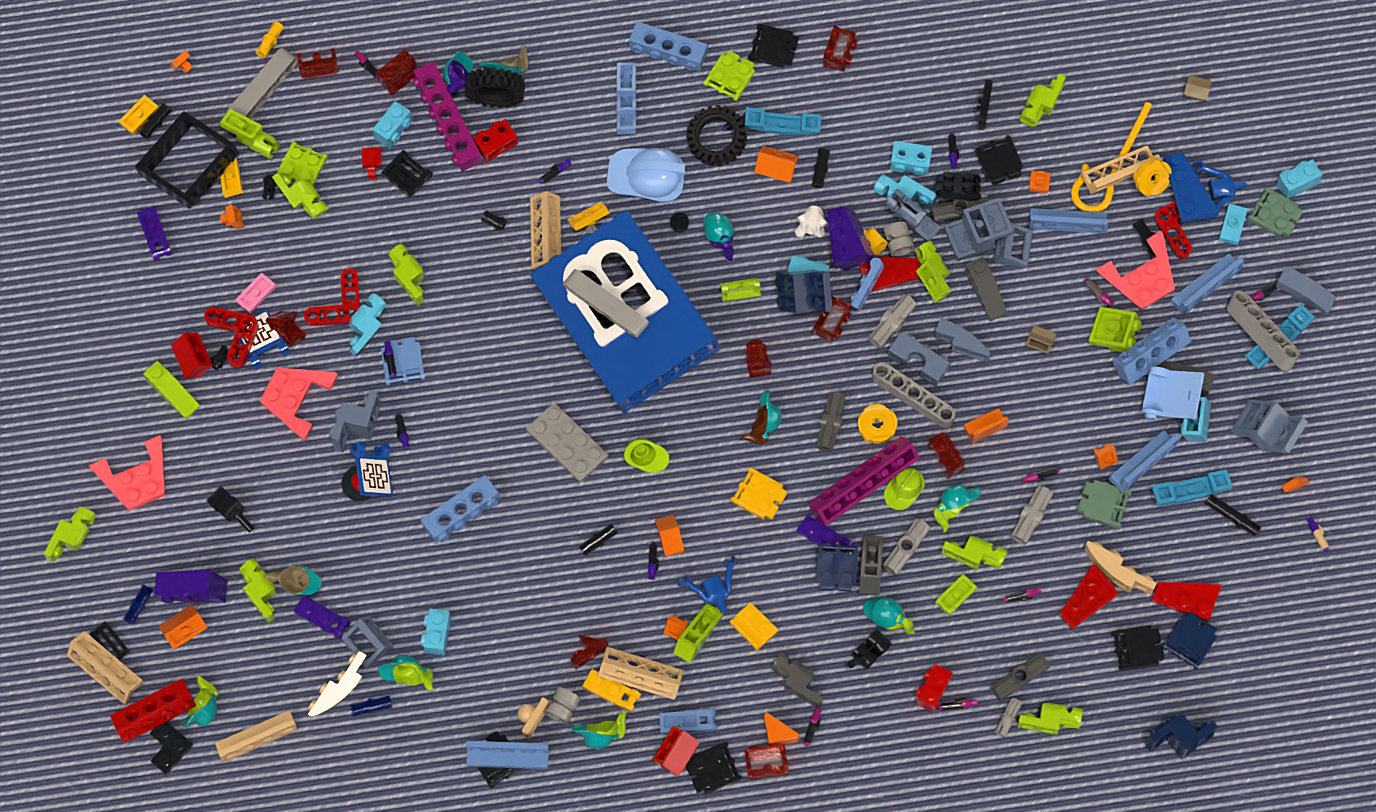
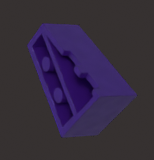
(191, 586)

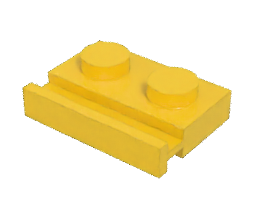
(754, 626)

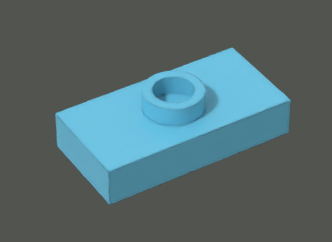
(1233, 224)

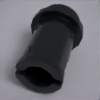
(269, 186)
(495, 221)
(219, 358)

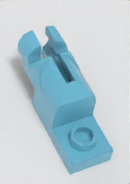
(907, 186)
(365, 322)

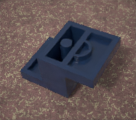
(804, 291)
(1181, 735)

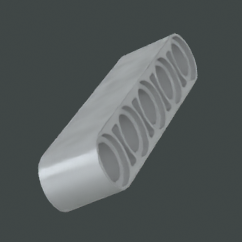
(265, 83)
(605, 303)
(1263, 330)
(909, 386)

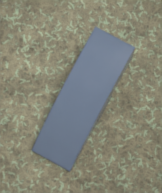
(1305, 290)
(961, 340)

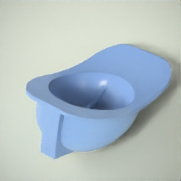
(646, 174)

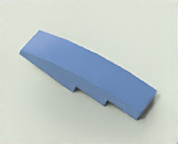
(626, 98)

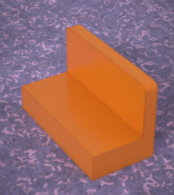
(776, 164)
(986, 425)
(182, 627)

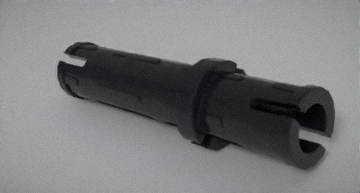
(1241, 520)

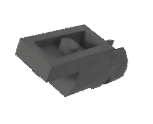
(798, 679)

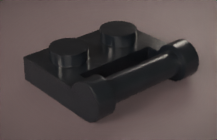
(403, 178)

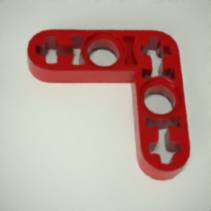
(1172, 224)
(346, 306)
(238, 327)

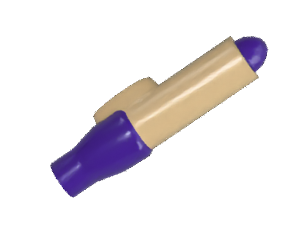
(1318, 533)

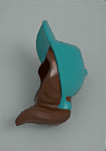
(767, 421)

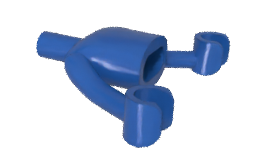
(1221, 187)
(713, 587)

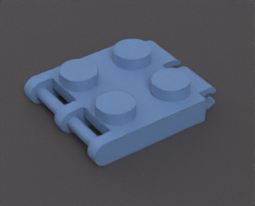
(407, 361)

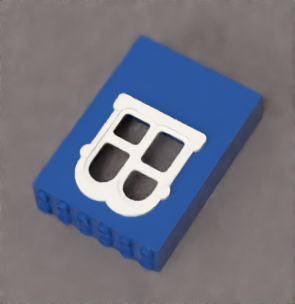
(626, 364)

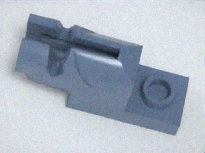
(913, 216)

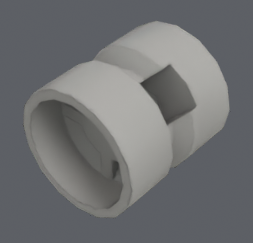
(899, 240)
(563, 704)

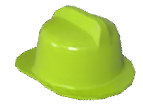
(646, 455)
(904, 489)

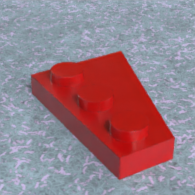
(895, 272)
(1089, 597)

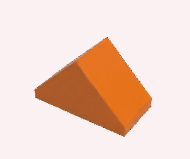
(669, 535)
(779, 732)

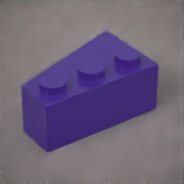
(847, 239)

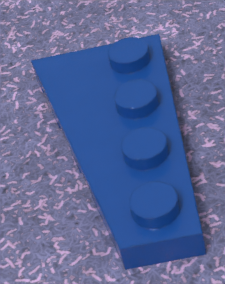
(1188, 191)

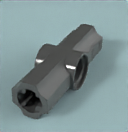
(948, 210)
(831, 421)
(1029, 669)

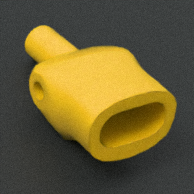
(877, 242)

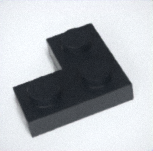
(173, 749)

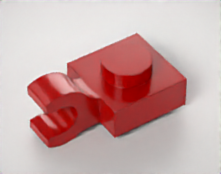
(371, 160)

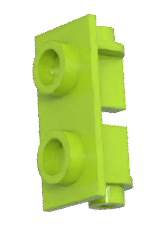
(740, 289)

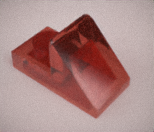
(284, 325)
(593, 648)

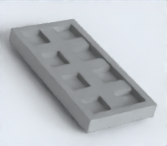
(567, 443)

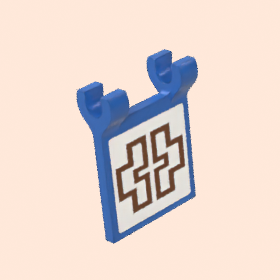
(265, 340)
(373, 470)

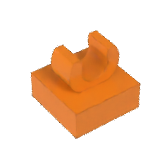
(181, 61)
(1039, 181)
(233, 217)
(1106, 456)
(675, 627)

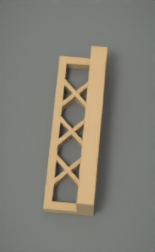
(1121, 173)
(549, 228)
(104, 666)
(640, 676)
(256, 736)

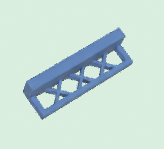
(1068, 221)
(1207, 283)
(1144, 460)
(507, 755)

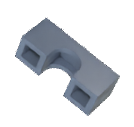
(907, 348)

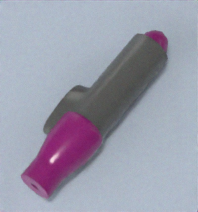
(1098, 293)

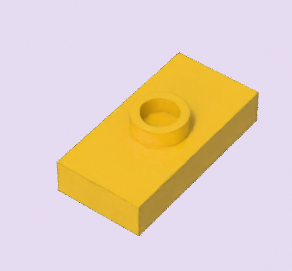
(138, 115)
(231, 180)
(588, 216)

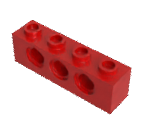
(152, 710)

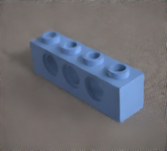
(663, 38)
(1151, 350)
(464, 499)

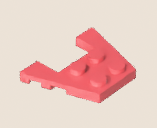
(1147, 282)
(287, 392)
(140, 483)

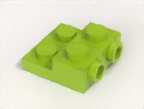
(1115, 329)

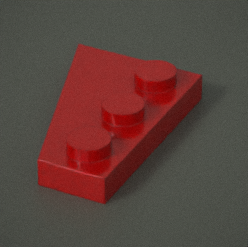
(1187, 597)

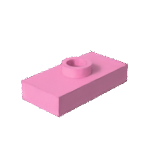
(255, 293)

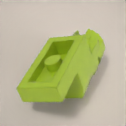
(1042, 101)
(249, 133)
(301, 194)
(932, 271)
(407, 272)
(70, 534)
(975, 552)
(258, 588)
(1051, 718)

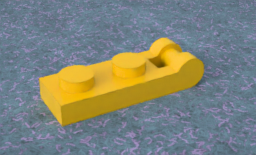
(611, 691)

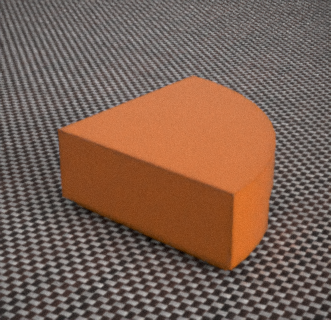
(1294, 484)

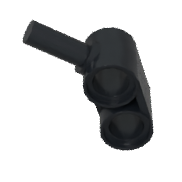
(229, 507)
(868, 653)

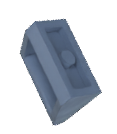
(1004, 247)
(373, 634)

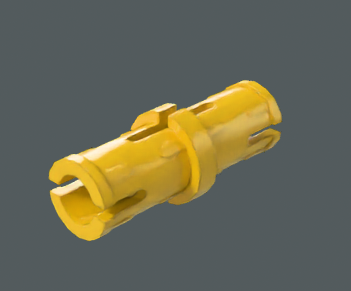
(269, 40)

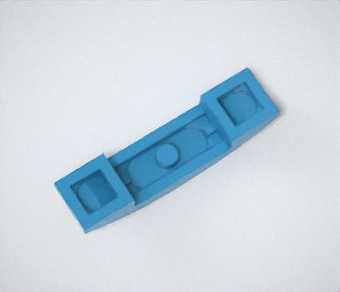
(782, 123)
(1291, 327)
(1192, 489)

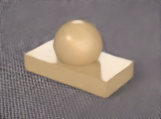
(532, 716)

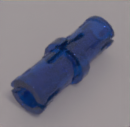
(138, 604)
(371, 706)

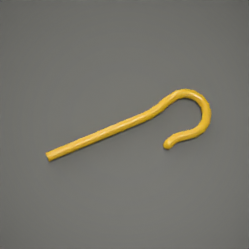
(1110, 190)

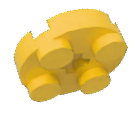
(1146, 171)
(883, 415)

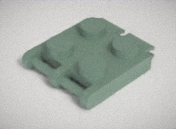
(1275, 213)
(1103, 503)

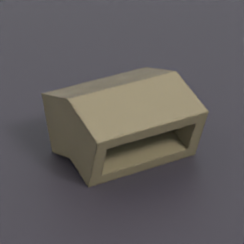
(1197, 88)
(1041, 339)

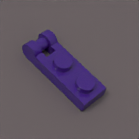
(154, 232)
(820, 533)
(321, 616)

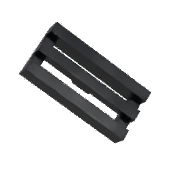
(99, 629)

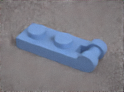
(867, 284)
(688, 721)

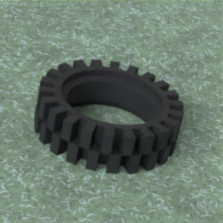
(479, 81)
(729, 152)

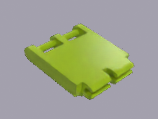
(731, 75)
(302, 164)

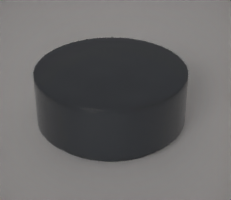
(679, 222)

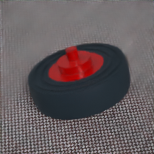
(351, 486)

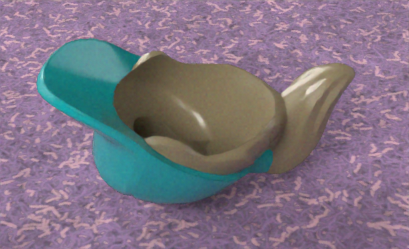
(516, 64)
(296, 580)

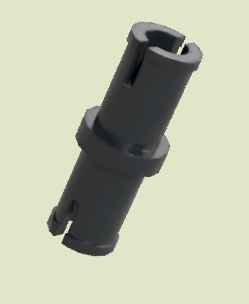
(154, 121)
(820, 168)
(598, 539)

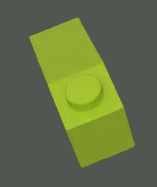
(171, 390)
(697, 633)

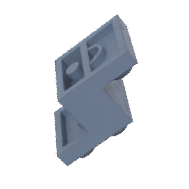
(978, 229)
(355, 420)
(1269, 426)

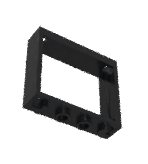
(166, 144)

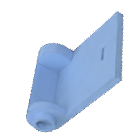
(1172, 394)

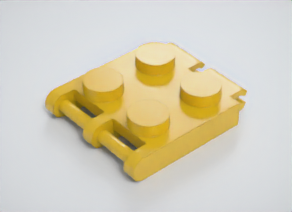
(759, 495)

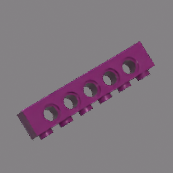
(428, 75)
(863, 480)

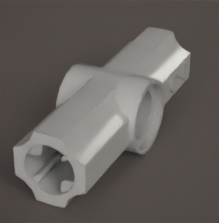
(892, 321)
(1032, 515)
(899, 556)

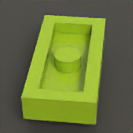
(956, 595)

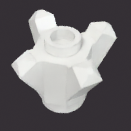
(811, 222)

